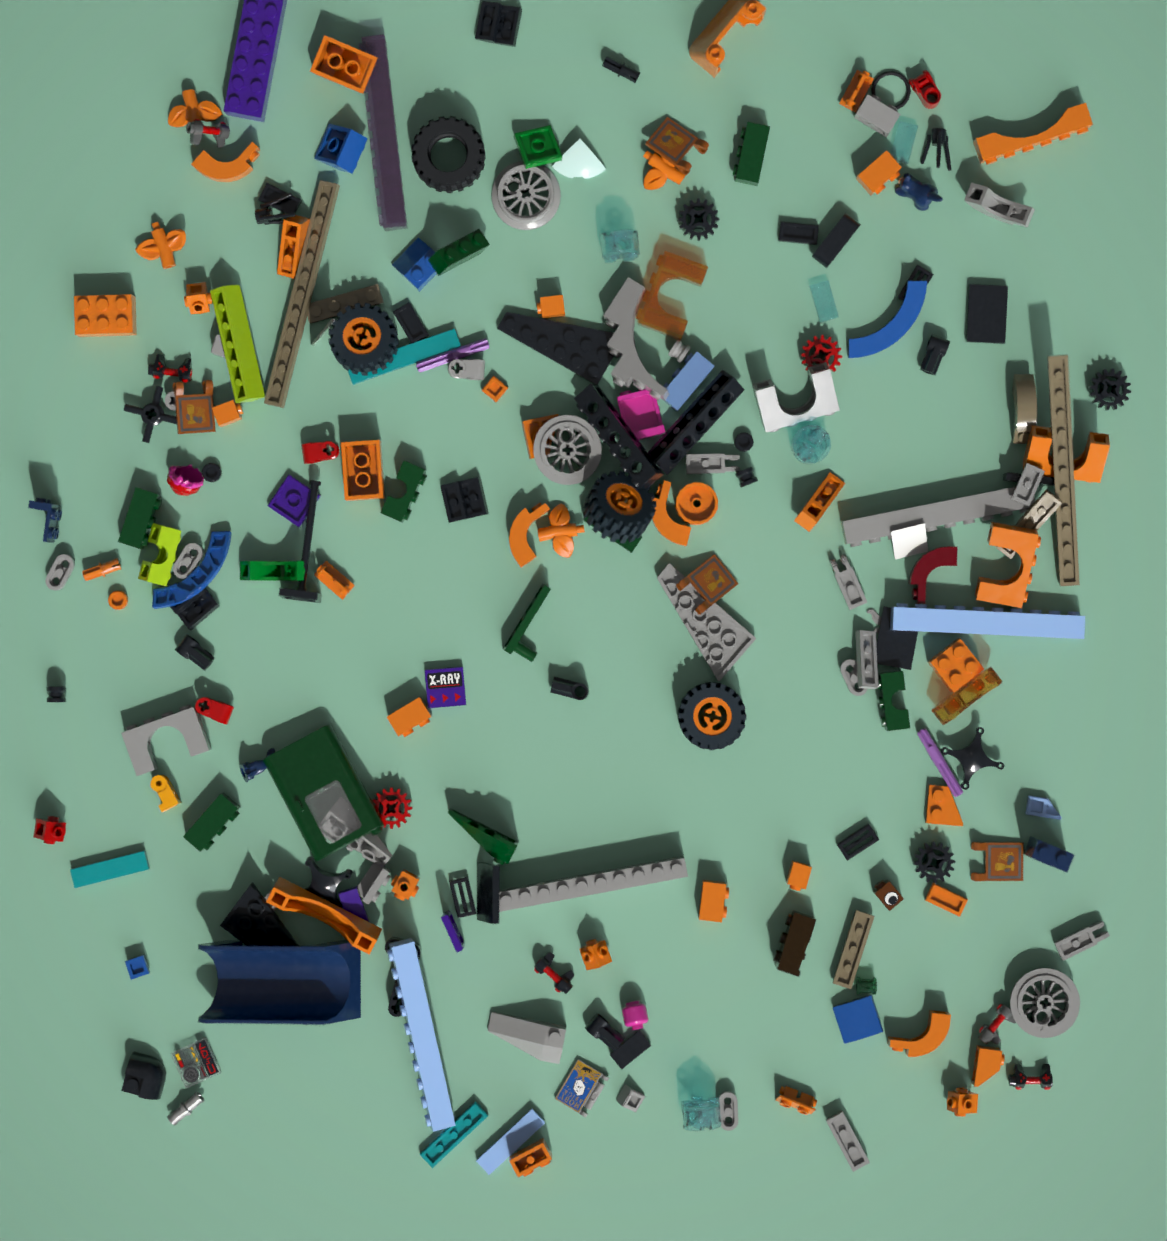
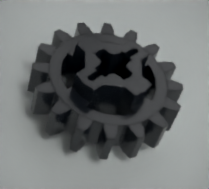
(691, 212)
(1114, 395)
(942, 858)

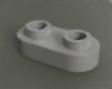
(188, 560)
(59, 571)
(851, 678)
(729, 1109)

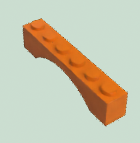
(995, 145)
(293, 898)

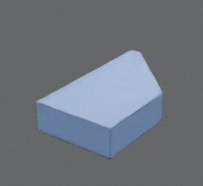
(1041, 807)

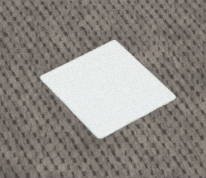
(909, 541)

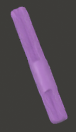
(457, 353)
(940, 762)

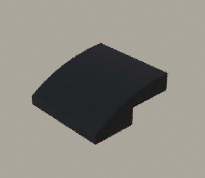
(498, 23)
(464, 499)
(196, 609)

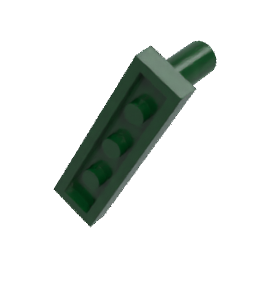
(513, 642)

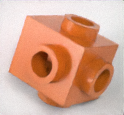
(198, 298)
(405, 878)
(595, 954)
(962, 1102)

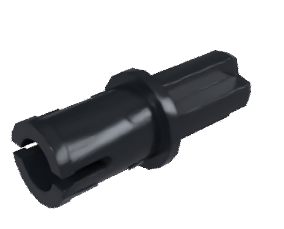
(621, 69)

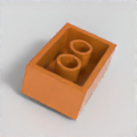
(105, 315)
(362, 470)

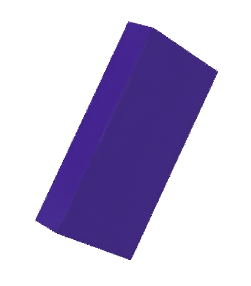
(353, 903)

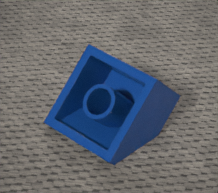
(341, 148)
(415, 265)

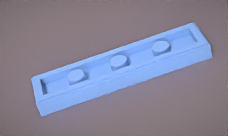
(510, 1141)

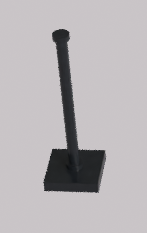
(300, 592)

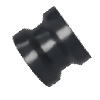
(746, 477)
(56, 694)

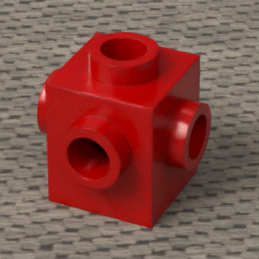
(50, 830)

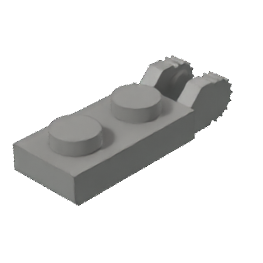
(709, 463)
(848, 584)
(1080, 940)

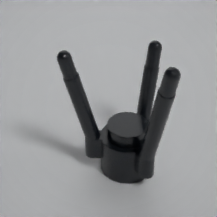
(938, 138)
(266, 216)

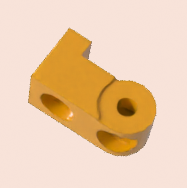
(166, 792)

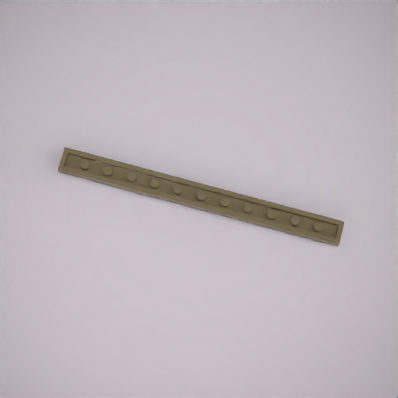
(301, 294)
(1063, 469)

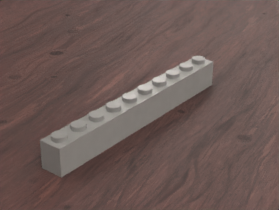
(932, 515)
(592, 883)

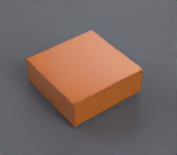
(494, 389)

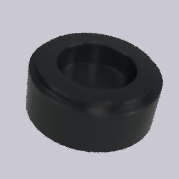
(743, 442)
(211, 472)

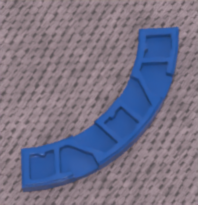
(895, 328)
(199, 578)

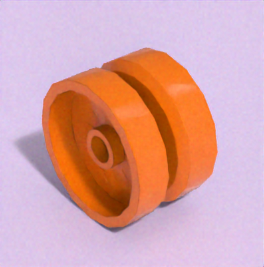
(692, 514)

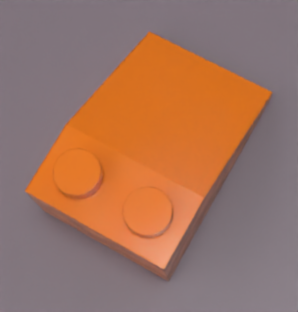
(343, 64)

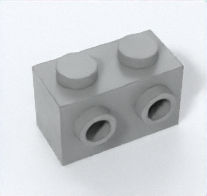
(877, 115)

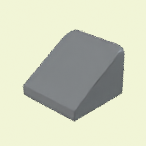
(217, 348)
(630, 1098)

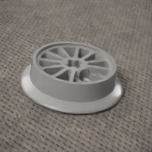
(532, 221)
(592, 442)
(1043, 1028)

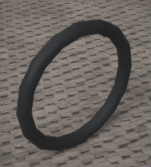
(898, 75)

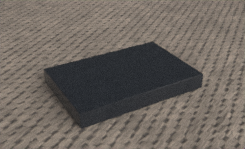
(987, 314)
(894, 646)
(488, 892)

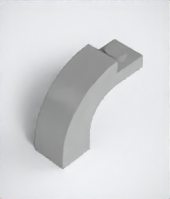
(999, 208)

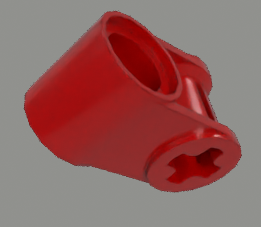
(923, 86)
(316, 452)
(217, 711)

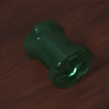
(866, 985)

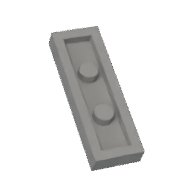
(866, 659)
(847, 1141)

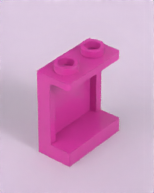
(641, 413)

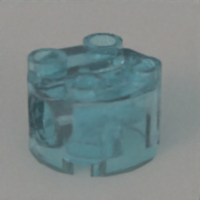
(626, 239)
(810, 444)
(701, 1114)

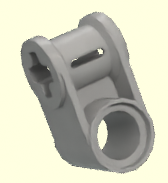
(471, 369)

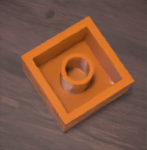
(955, 665)

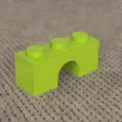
(159, 570)

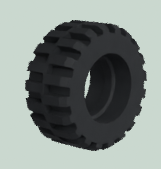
(443, 129)

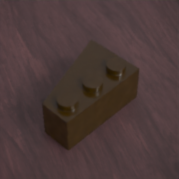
(794, 942)

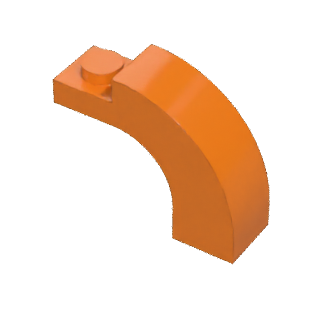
(226, 171)
(664, 524)
(518, 533)
(929, 1040)

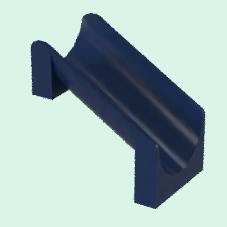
(284, 983)

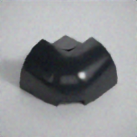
(144, 1076)

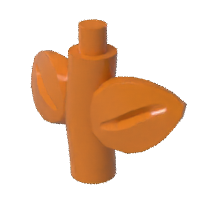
(192, 110)
(661, 170)
(162, 245)
(560, 531)

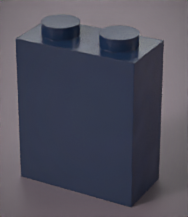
(1048, 854)

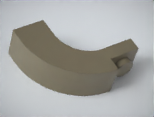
(1025, 407)

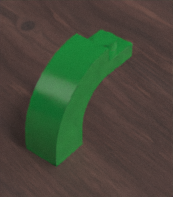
(272, 570)

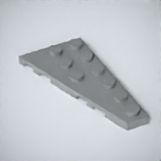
(713, 631)

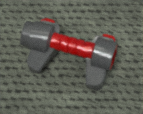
(196, 130)
(988, 1033)

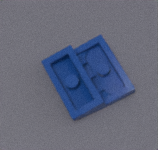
(857, 1019)

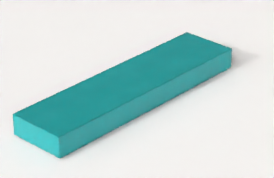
(109, 869)
(454, 1135)

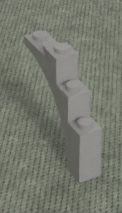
(622, 315)

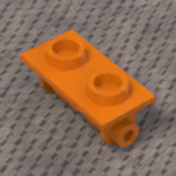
(856, 90)
(334, 580)
(803, 1103)

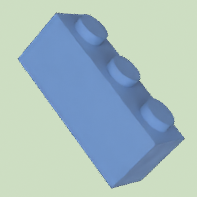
(687, 380)

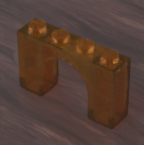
(670, 268)

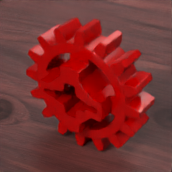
(818, 347)
(398, 814)

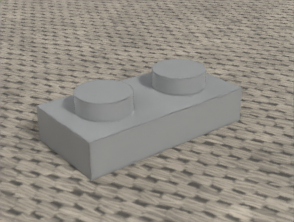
(1027, 484)

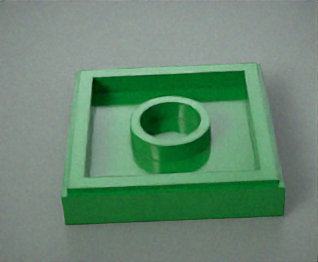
(538, 146)

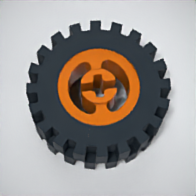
(382, 345)
(617, 518)
(718, 695)

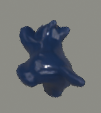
(919, 192)

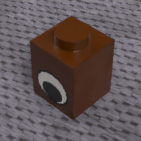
(887, 894)

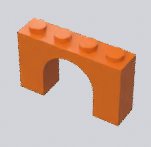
(1087, 466)
(1013, 590)

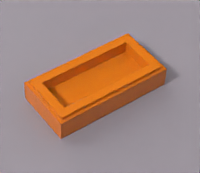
(946, 899)

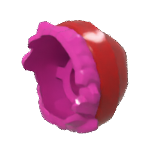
(184, 480)

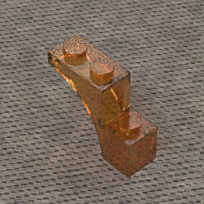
(958, 701)

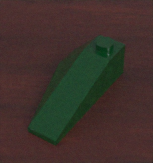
(492, 841)

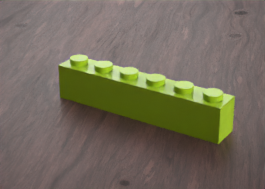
(237, 343)

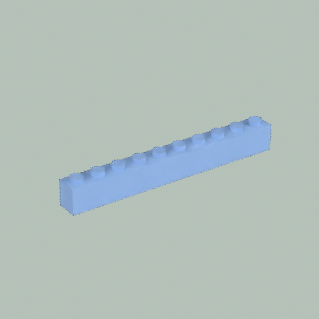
(987, 622)
(421, 1033)

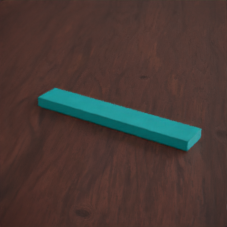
(414, 353)

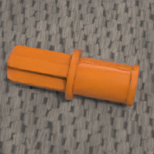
(101, 569)

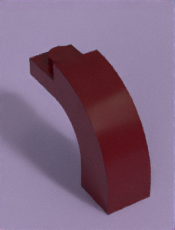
(925, 564)

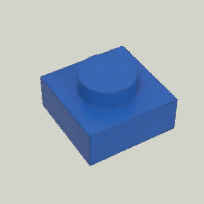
(137, 967)

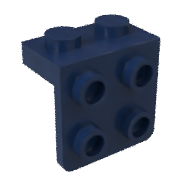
(54, 514)

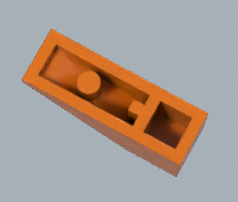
(292, 244)
(819, 502)

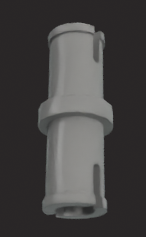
(185, 1108)

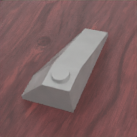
(371, 849)
(532, 1036)

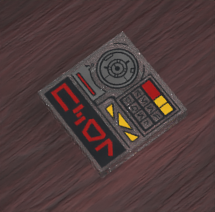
(196, 1062)

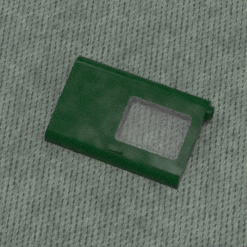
(325, 784)

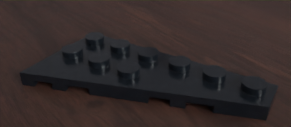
(571, 346)
(256, 922)

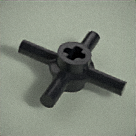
(144, 412)

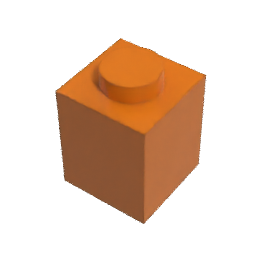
(551, 306)
(227, 413)
(798, 875)

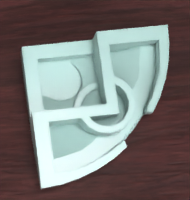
(579, 162)

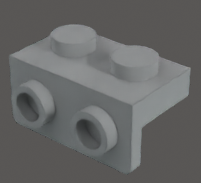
(372, 882)

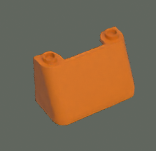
(705, 48)

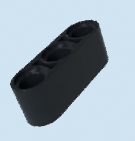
(836, 240)

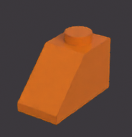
(986, 1063)

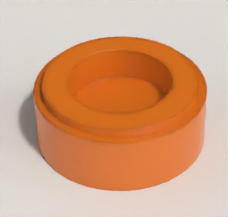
(118, 600)

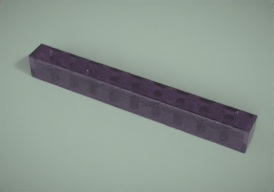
(384, 137)

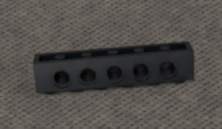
(695, 421)
(650, 471)

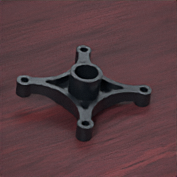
(972, 758)
(325, 883)

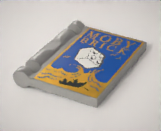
(581, 1088)

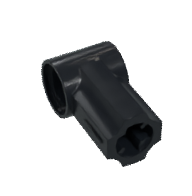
(936, 350)
(191, 649)
(567, 688)
(601, 1029)

